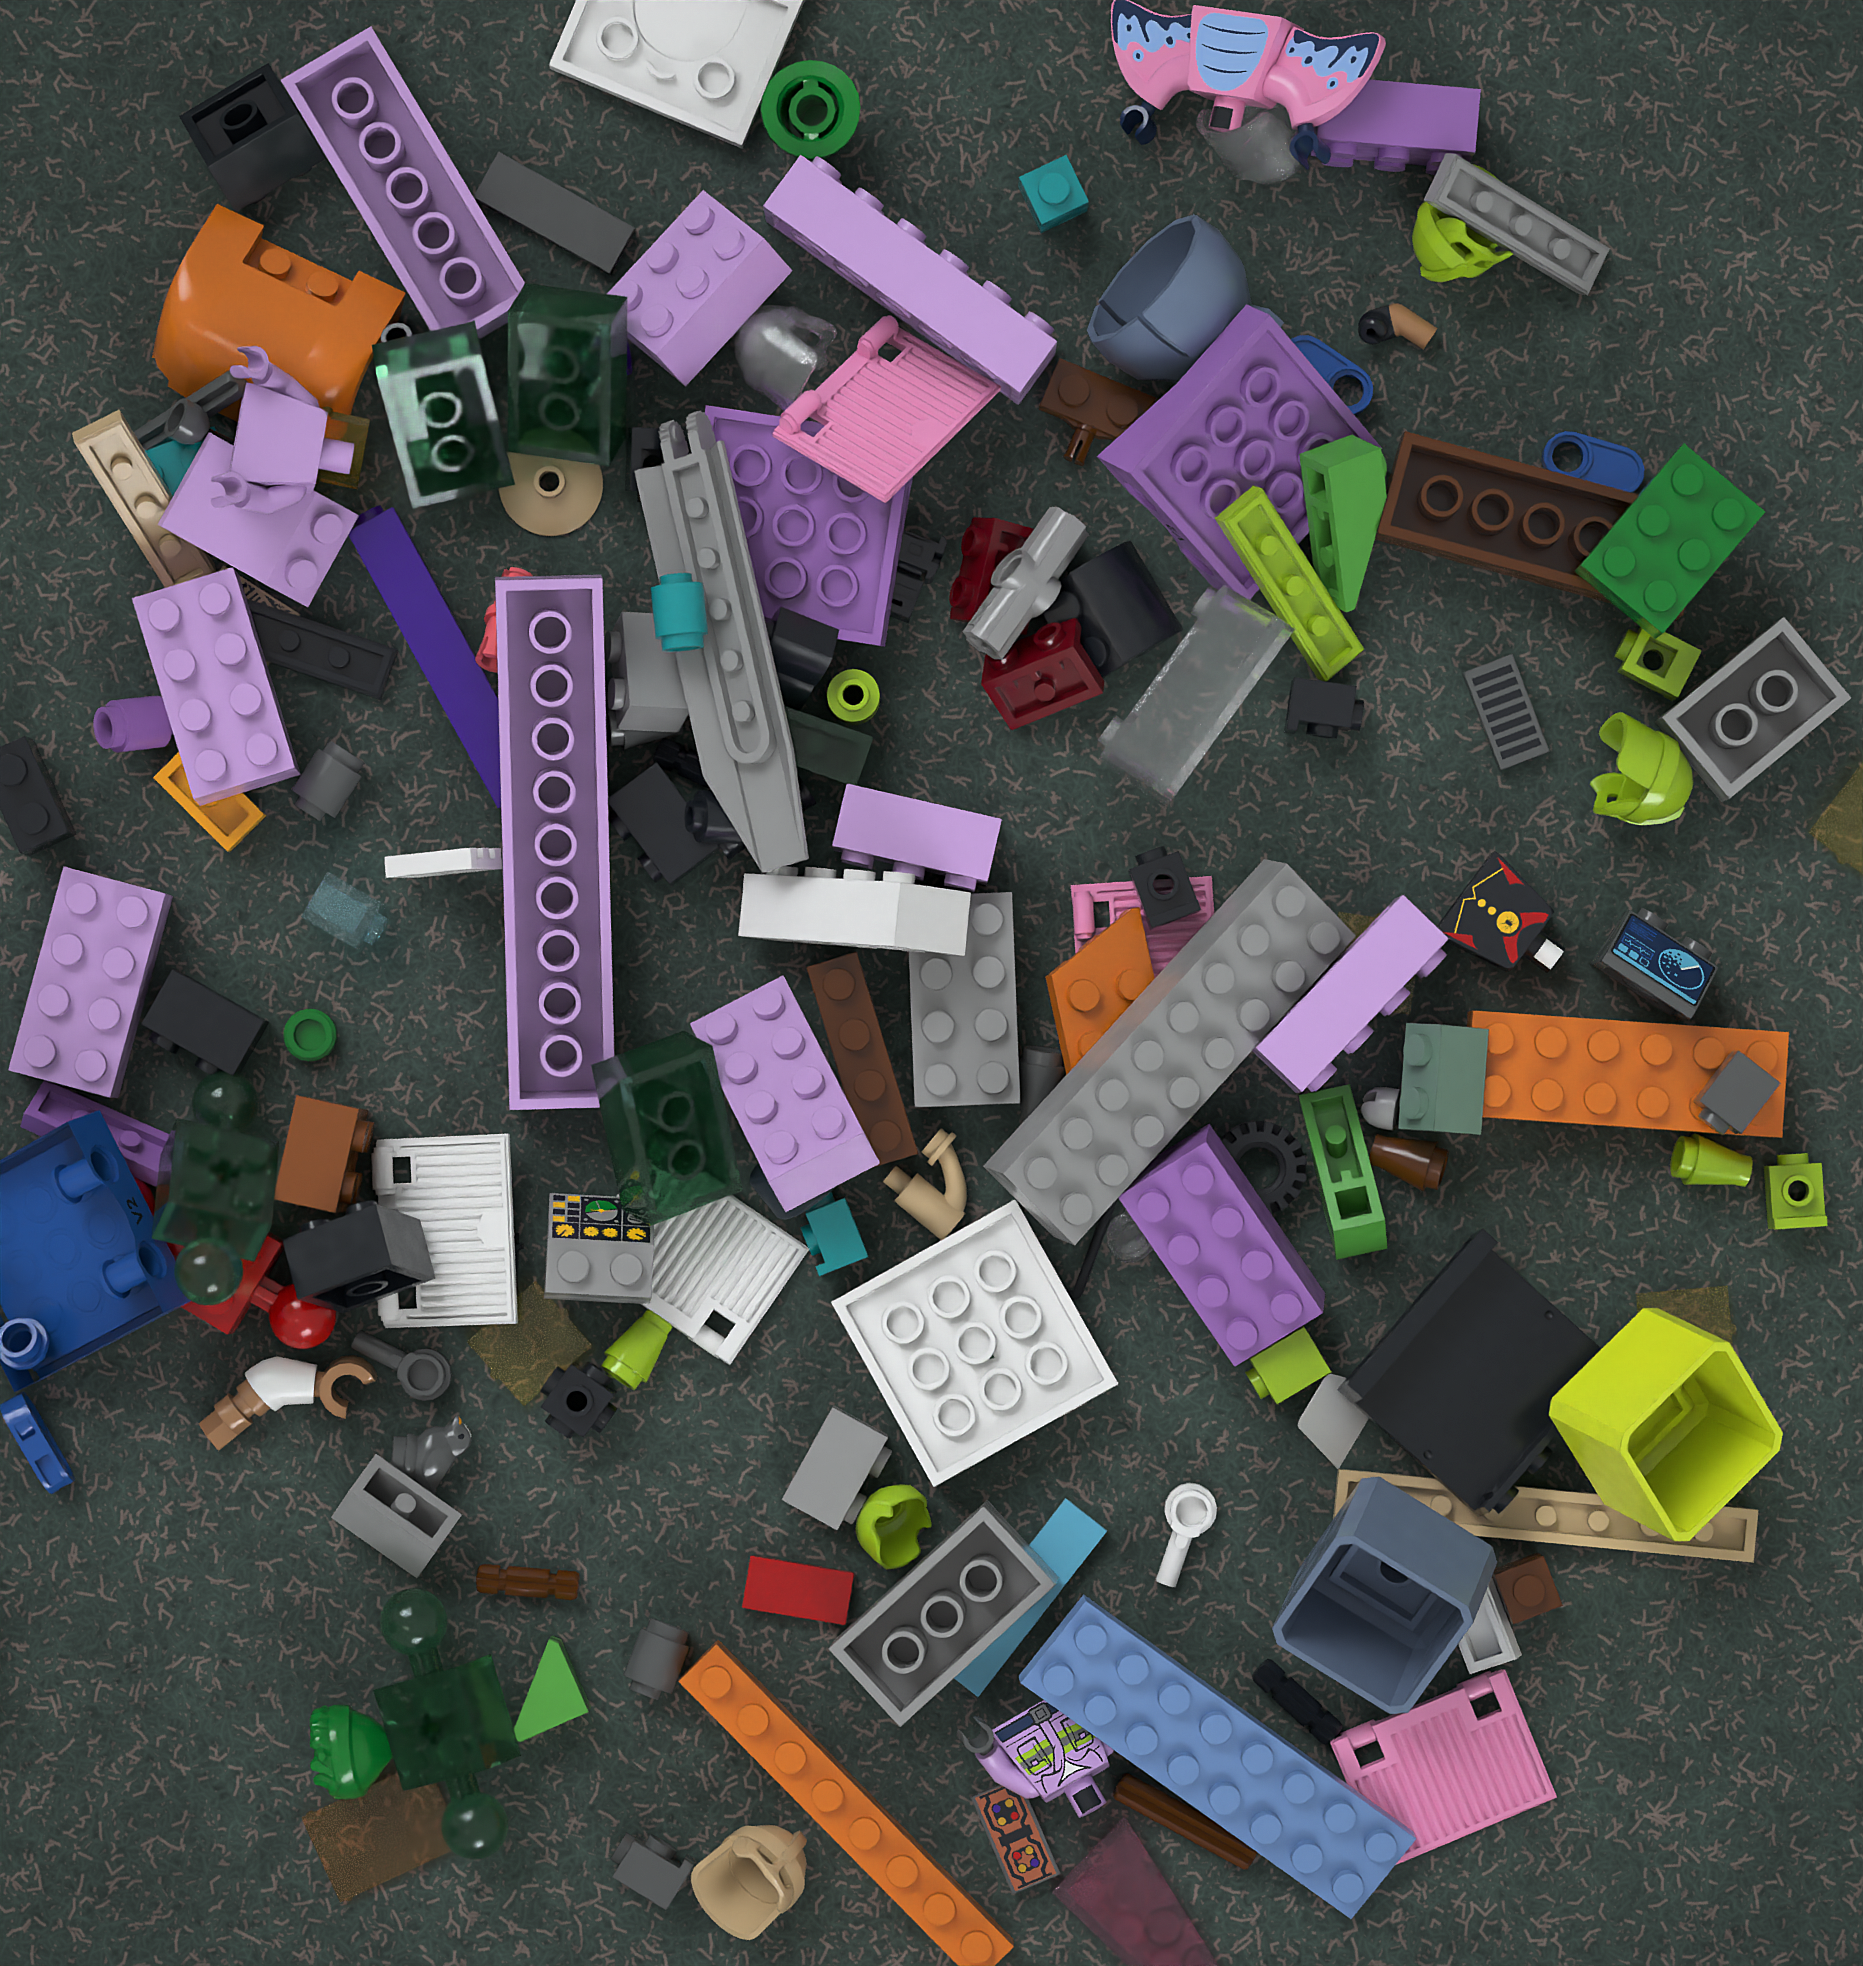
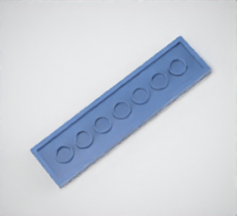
(1217, 1756)

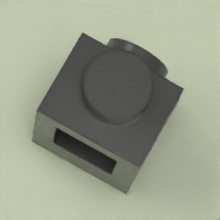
(650, 1868)

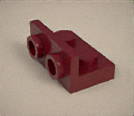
(983, 548)
(1041, 675)

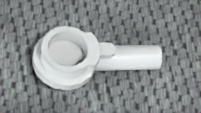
(1190, 1512)

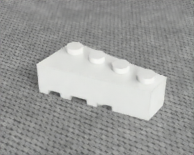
(854, 910)

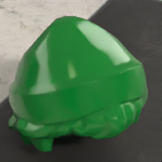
(347, 1750)

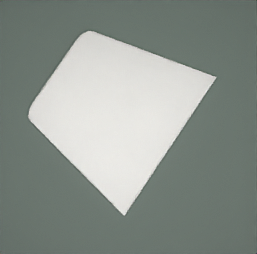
(1332, 1420)

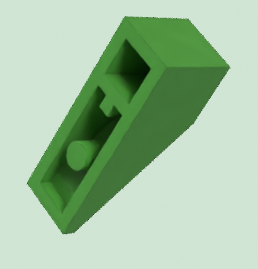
(1343, 510)
(1343, 1172)

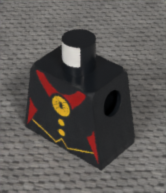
(1501, 919)

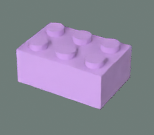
(697, 286)
(916, 837)

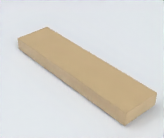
(139, 498)

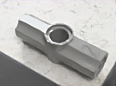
(1025, 583)

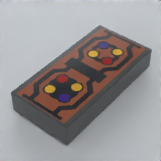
(1015, 1837)

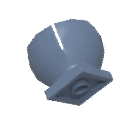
(1171, 302)

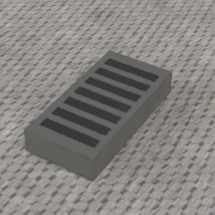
(1505, 712)

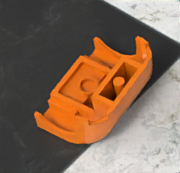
(254, 293)

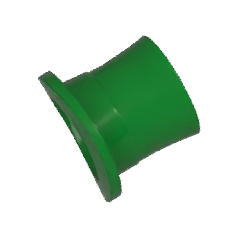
(810, 109)

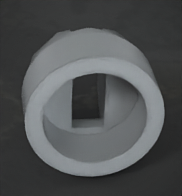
(1381, 1107)

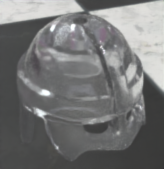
(1256, 149)
(775, 352)

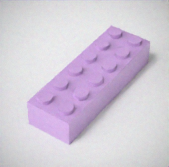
(405, 185)
(909, 278)

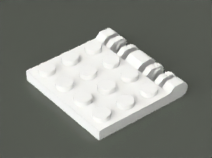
(680, 57)

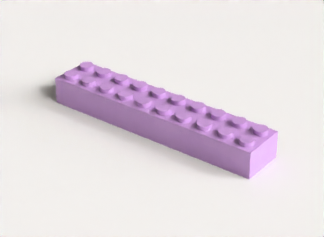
(554, 837)

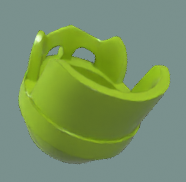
(1449, 247)
(1653, 776)

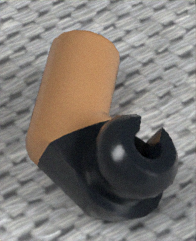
(1395, 321)

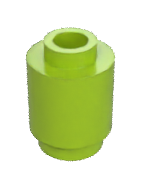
(857, 713)

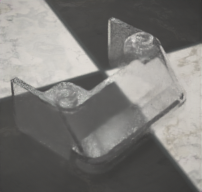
(1194, 694)

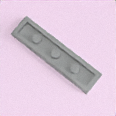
(1516, 224)

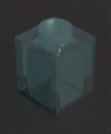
(346, 912)

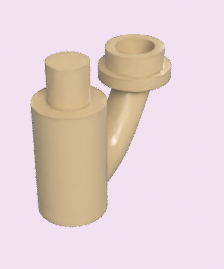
(922, 1200)

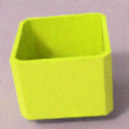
(1666, 1424)

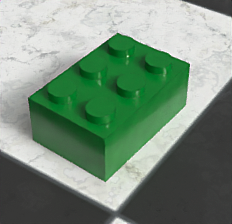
(1669, 541)

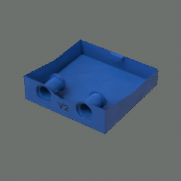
(78, 1246)

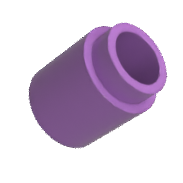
(133, 724)

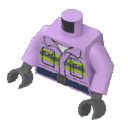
(1043, 1757)

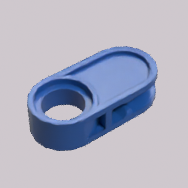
(1335, 366)
(1600, 461)
(36, 1442)

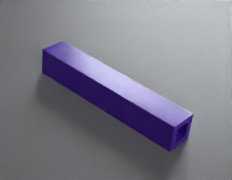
(433, 637)

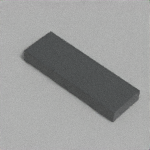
(554, 213)

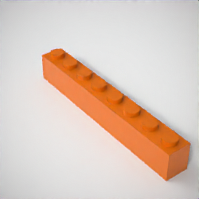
(845, 1809)

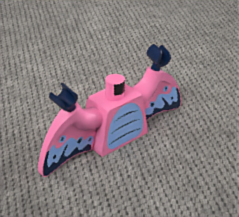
(1237, 64)

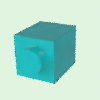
(1053, 194)

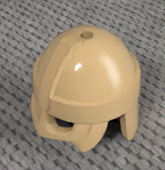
(751, 1878)

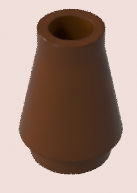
(1411, 1160)

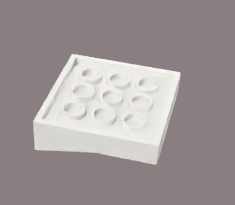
(940, 1319)

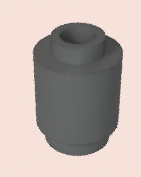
(327, 781)
(657, 1658)

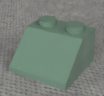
(1443, 1078)

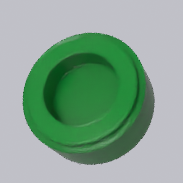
(310, 1035)

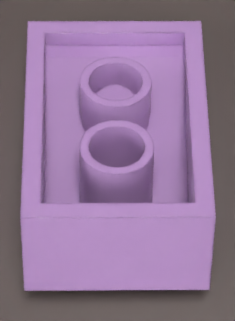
(281, 549)

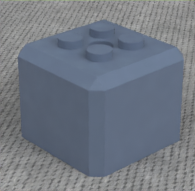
(1381, 1626)

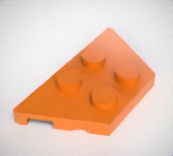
(1099, 985)

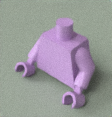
(277, 441)

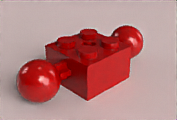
(291, 1320)

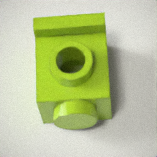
(1676, 665)
(1784, 1211)

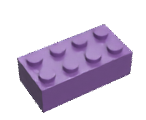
(1222, 1246)

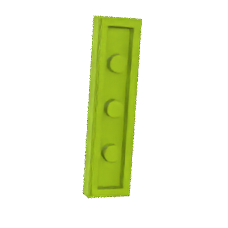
(1289, 583)

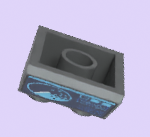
(1656, 965)

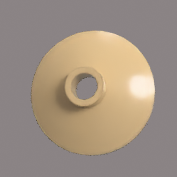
(553, 511)

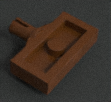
(1091, 406)

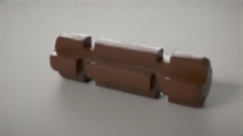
(527, 1582)

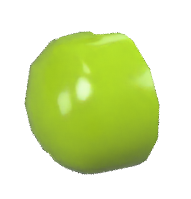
(891, 1524)

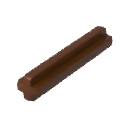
(1182, 1820)

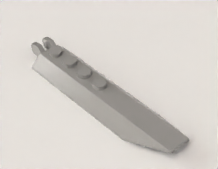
(733, 679)

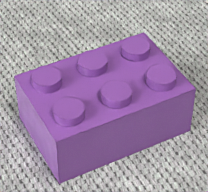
(1403, 126)

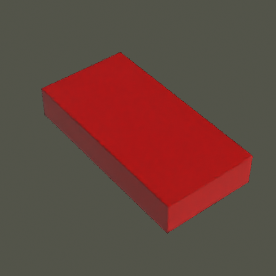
(798, 1589)

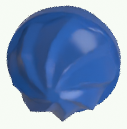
(23, 1343)

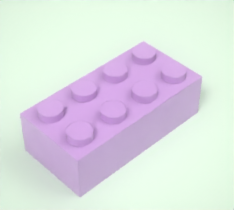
(216, 686)
(90, 982)
(1350, 994)
(785, 1094)

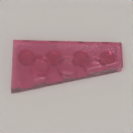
(1130, 1904)

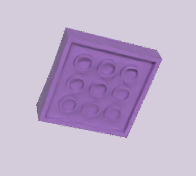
(1229, 427)
(810, 532)

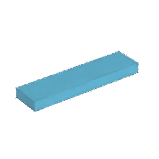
(1063, 1546)

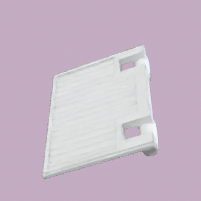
(466, 1215)
(722, 1262)

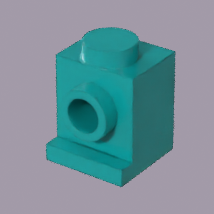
(833, 1234)

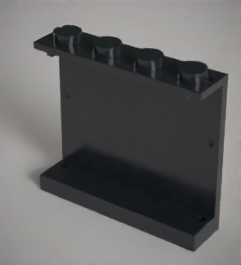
(1472, 1376)

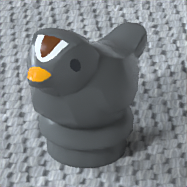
(431, 1453)

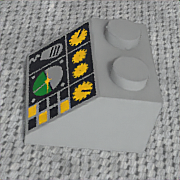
(597, 1251)

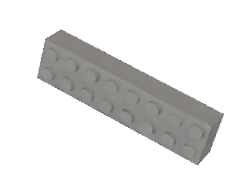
(1169, 1051)

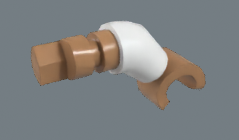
(281, 1383)

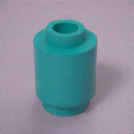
(679, 612)

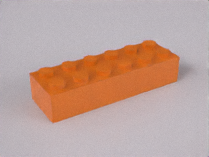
(1618, 1071)

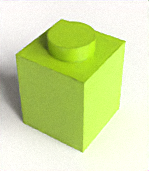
(1286, 1366)

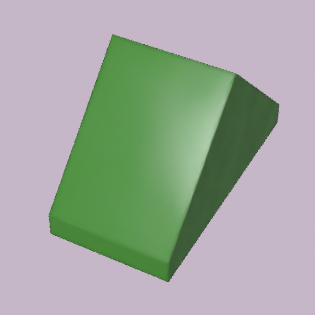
(553, 1695)

